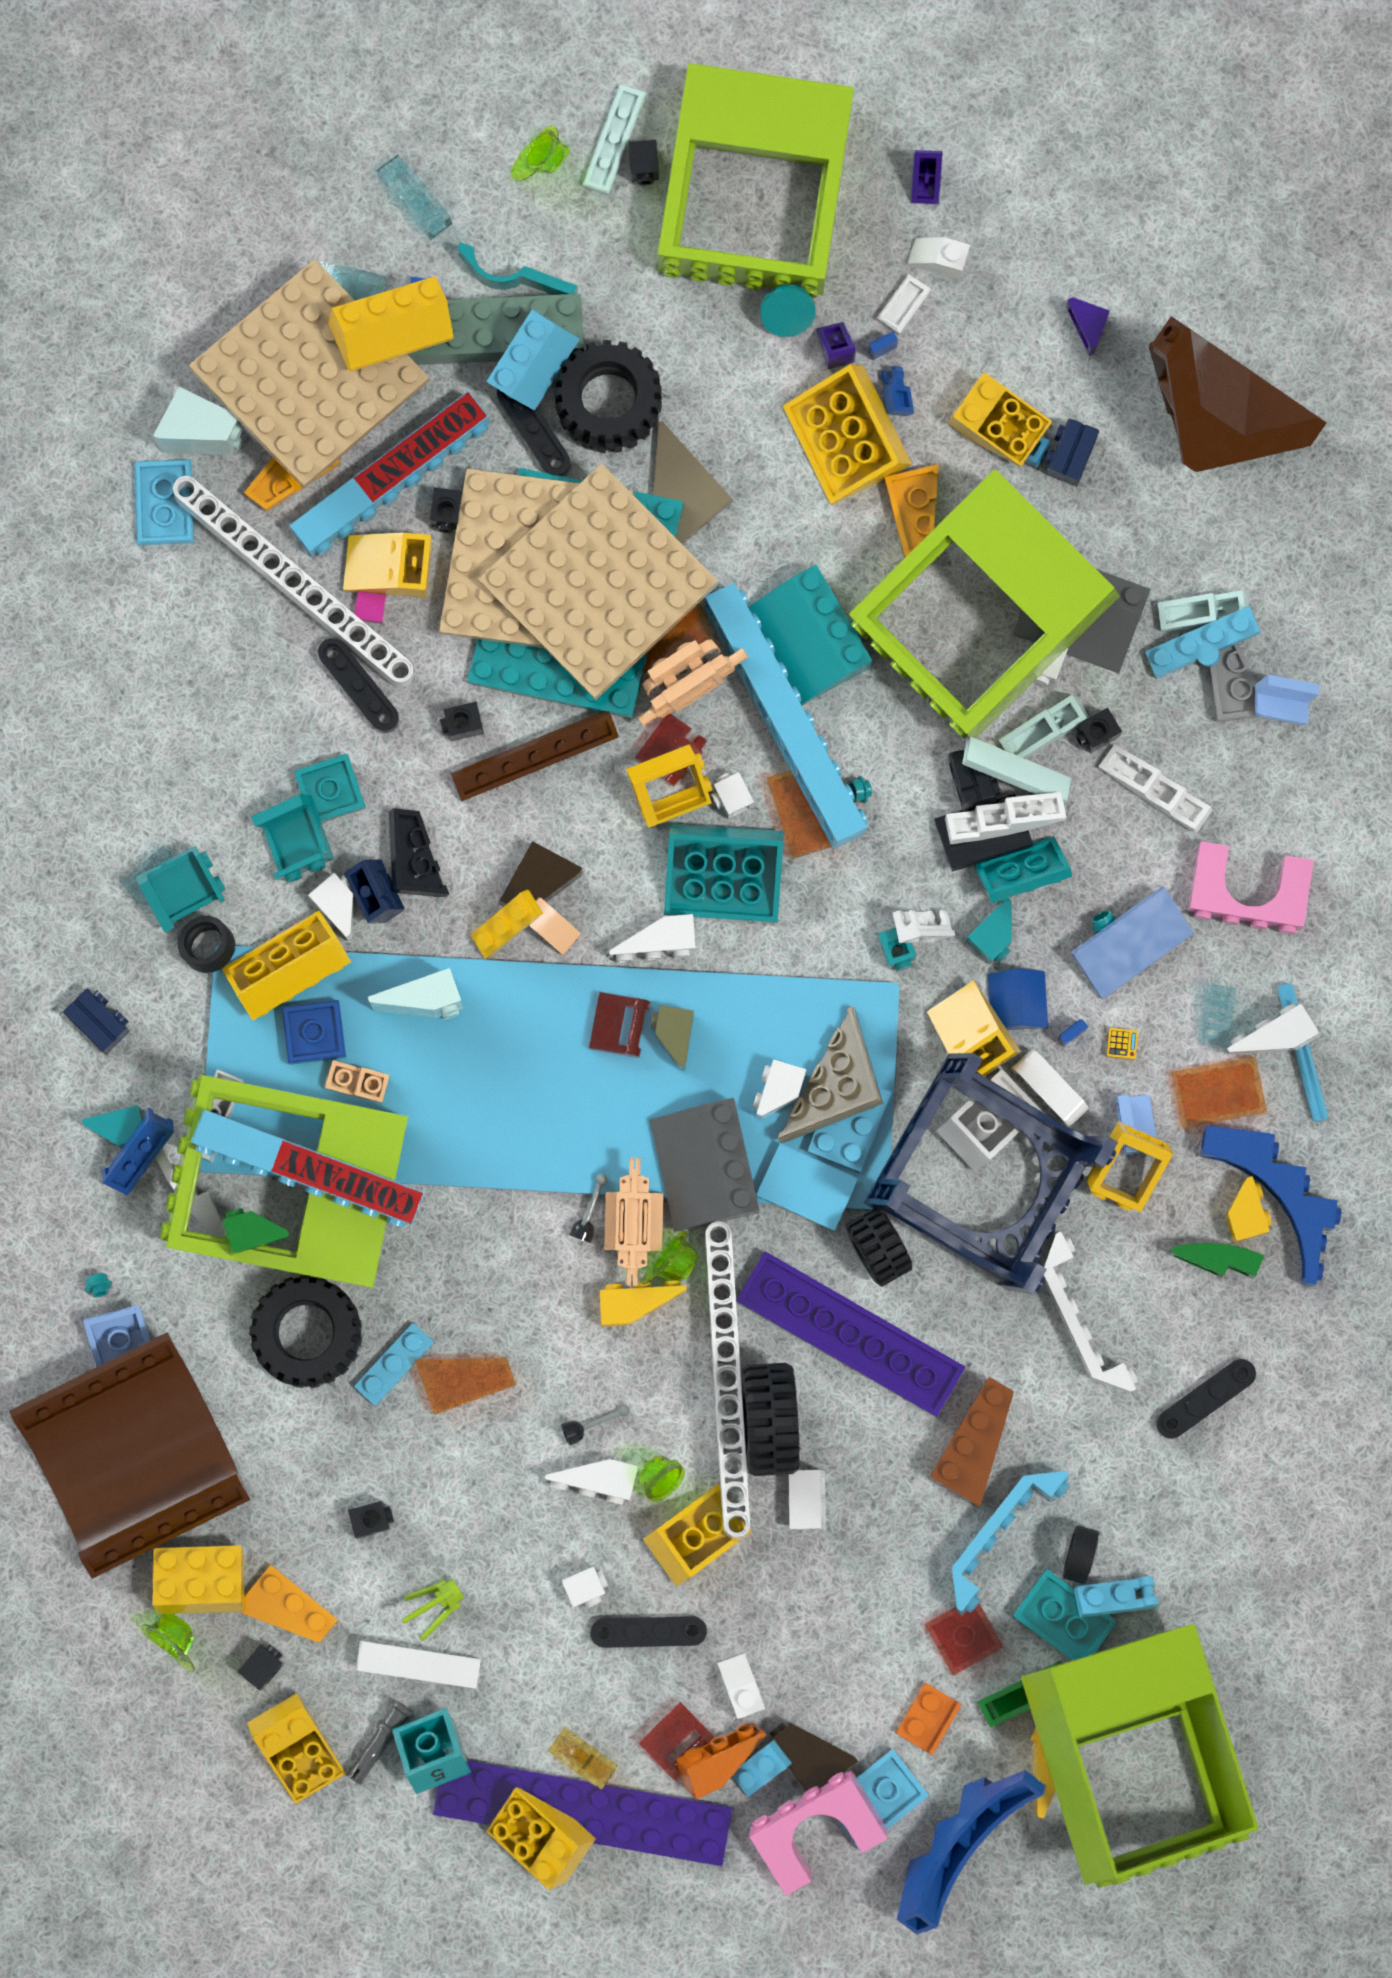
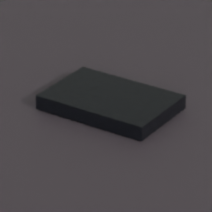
(976, 852)

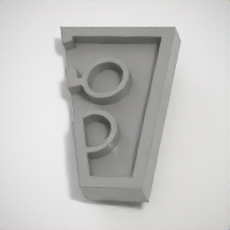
(1233, 686)

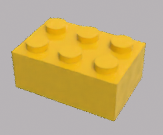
(198, 1580)

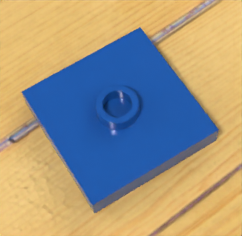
(313, 1032)

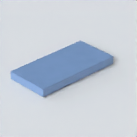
(1132, 942)

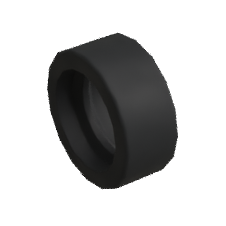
(220, 957)
(1080, 1554)

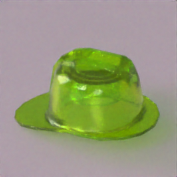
(542, 155)
(675, 1262)
(660, 1477)
(172, 1636)

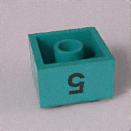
(431, 1751)

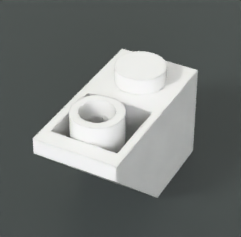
(781, 1088)

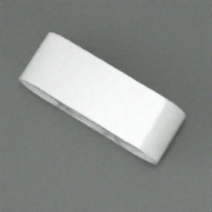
(1051, 1087)

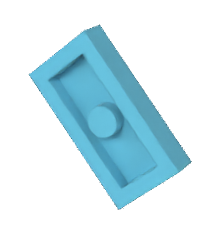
(761, 1768)

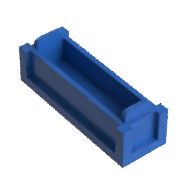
(138, 1152)

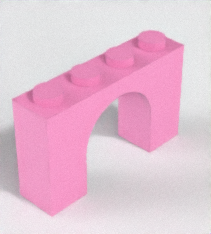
(1211, 897)
(840, 1799)

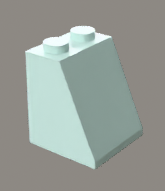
(198, 427)

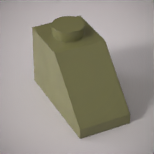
(673, 1032)

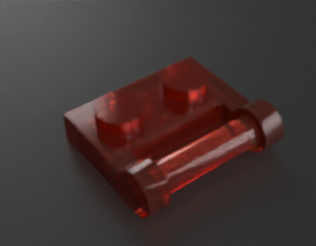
(609, 1023)
(670, 1734)

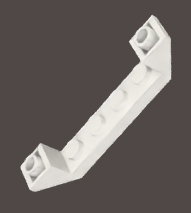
(1117, 1377)

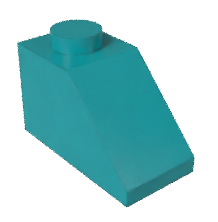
(994, 934)
(115, 1125)

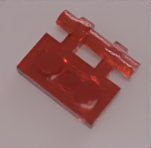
(668, 737)

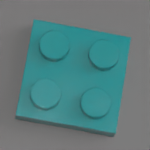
(331, 787)

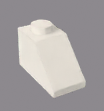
(939, 256)
(336, 903)
(741, 1686)

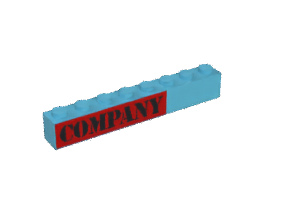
(390, 474)
(306, 1167)

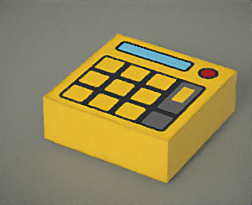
(1122, 1044)

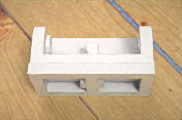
(922, 927)
(807, 1500)

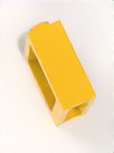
(675, 804)
(1140, 1141)

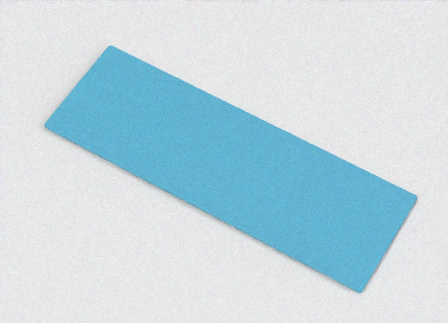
(511, 1081)

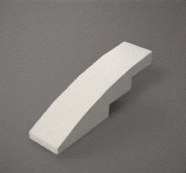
(1155, 788)
(1005, 818)
(203, 1205)
(418, 1664)

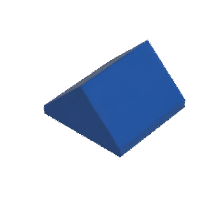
(1019, 998)

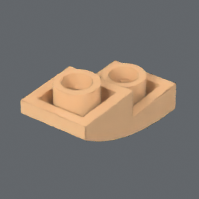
(554, 928)
(356, 1081)

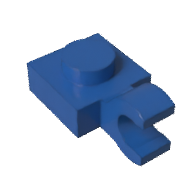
(897, 396)

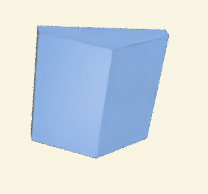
(116, 1333)

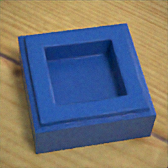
(883, 345)
(1072, 1032)

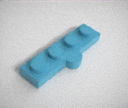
(1203, 643)

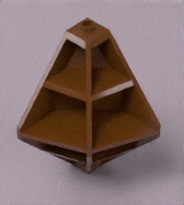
(1223, 407)

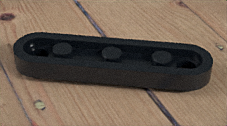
(536, 435)
(358, 685)
(1206, 1399)
(648, 1632)

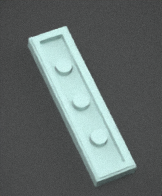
(614, 139)
(1014, 769)

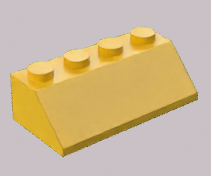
(391, 324)
(286, 965)

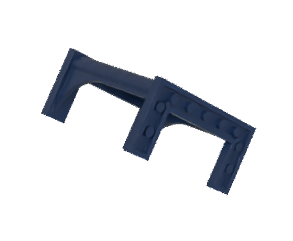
(1015, 1271)

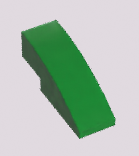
(1218, 1257)
(1006, 1702)

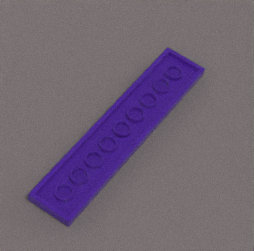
(611, 1815)

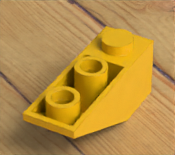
(630, 1305)

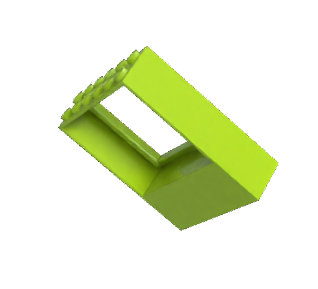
(763, 119)
(1027, 563)
(333, 1239)
(1120, 1693)

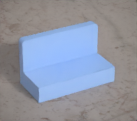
(1284, 699)
(1137, 1113)

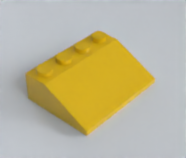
(847, 433)

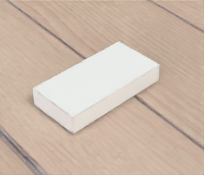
(903, 304)

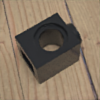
(643, 162)
(441, 499)
(468, 711)
(1103, 720)
(358, 1524)
(262, 1666)

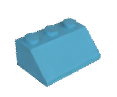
(533, 359)

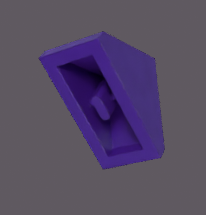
(926, 176)
(1088, 321)
(836, 345)

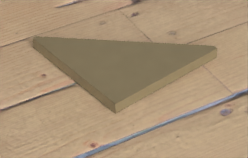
(685, 479)
(839, 1084)

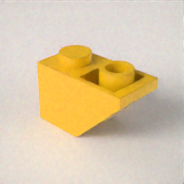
(1246, 1216)

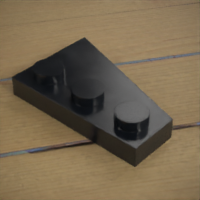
(411, 857)

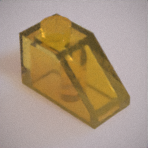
(583, 1758)

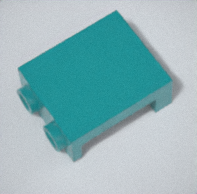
(295, 837)
(180, 886)

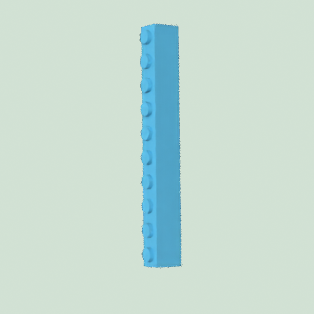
(785, 717)

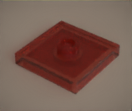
(963, 1638)

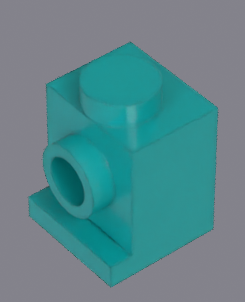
(888, 940)

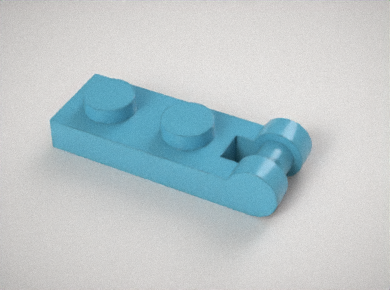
(1115, 1597)

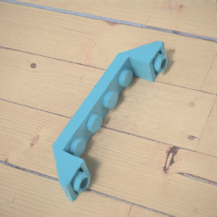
(1047, 1484)

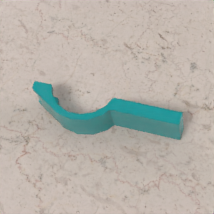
(526, 276)

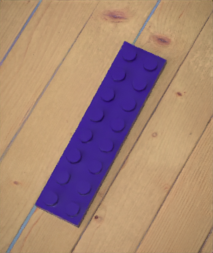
(850, 1334)

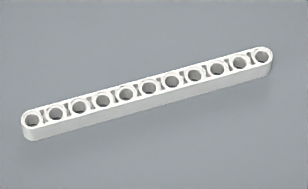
(288, 569)
(727, 1365)

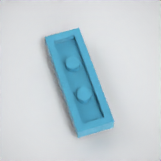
(394, 1364)

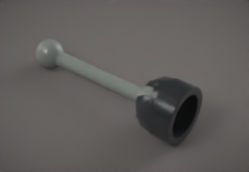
(583, 1228)
(575, 1430)

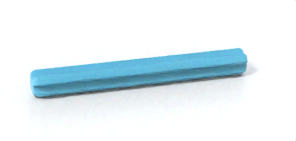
(1306, 1064)

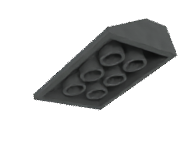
(1110, 635)
(704, 1165)

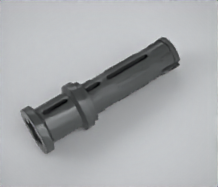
(394, 1718)

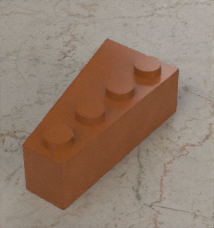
(972, 1450)

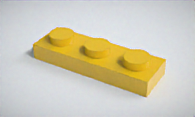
(506, 924)

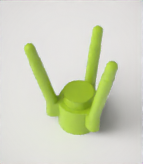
(448, 1595)

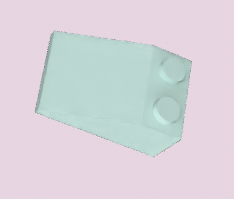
(425, 997)

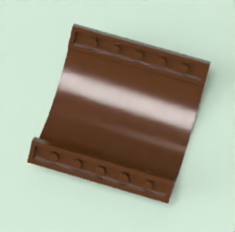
(131, 1454)

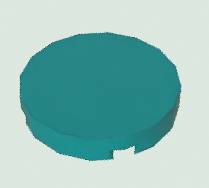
(787, 310)

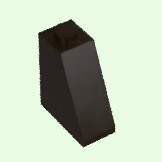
(542, 874)
(811, 1757)

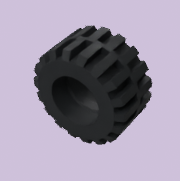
(879, 1247)

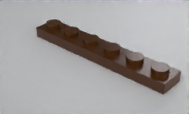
(534, 755)

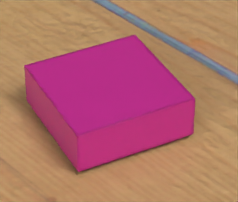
(370, 607)

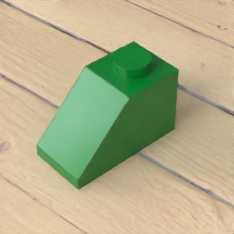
(249, 1231)

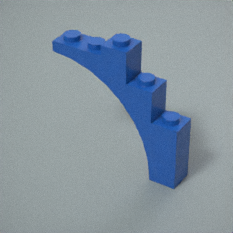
(1286, 1183)
(955, 1840)

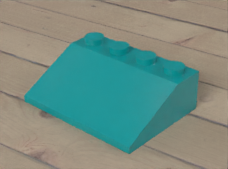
(811, 634)
(724, 872)

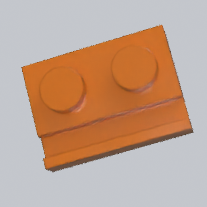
(928, 1718)

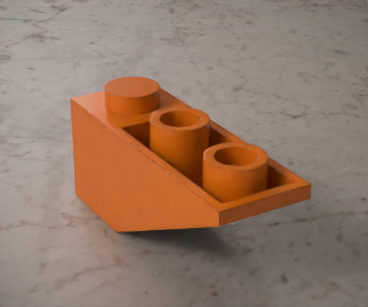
(715, 1763)

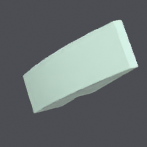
(1199, 610)
(1045, 728)

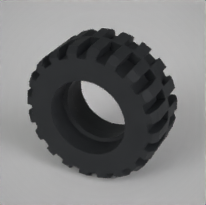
(600, 361)
(267, 1320)
(770, 1419)

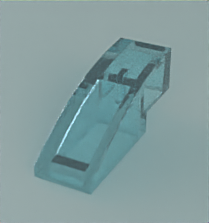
(414, 197)
(356, 282)

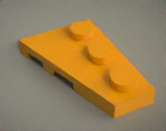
(275, 485)
(913, 504)
(286, 1606)

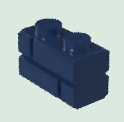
(1072, 451)
(374, 891)
(96, 1020)

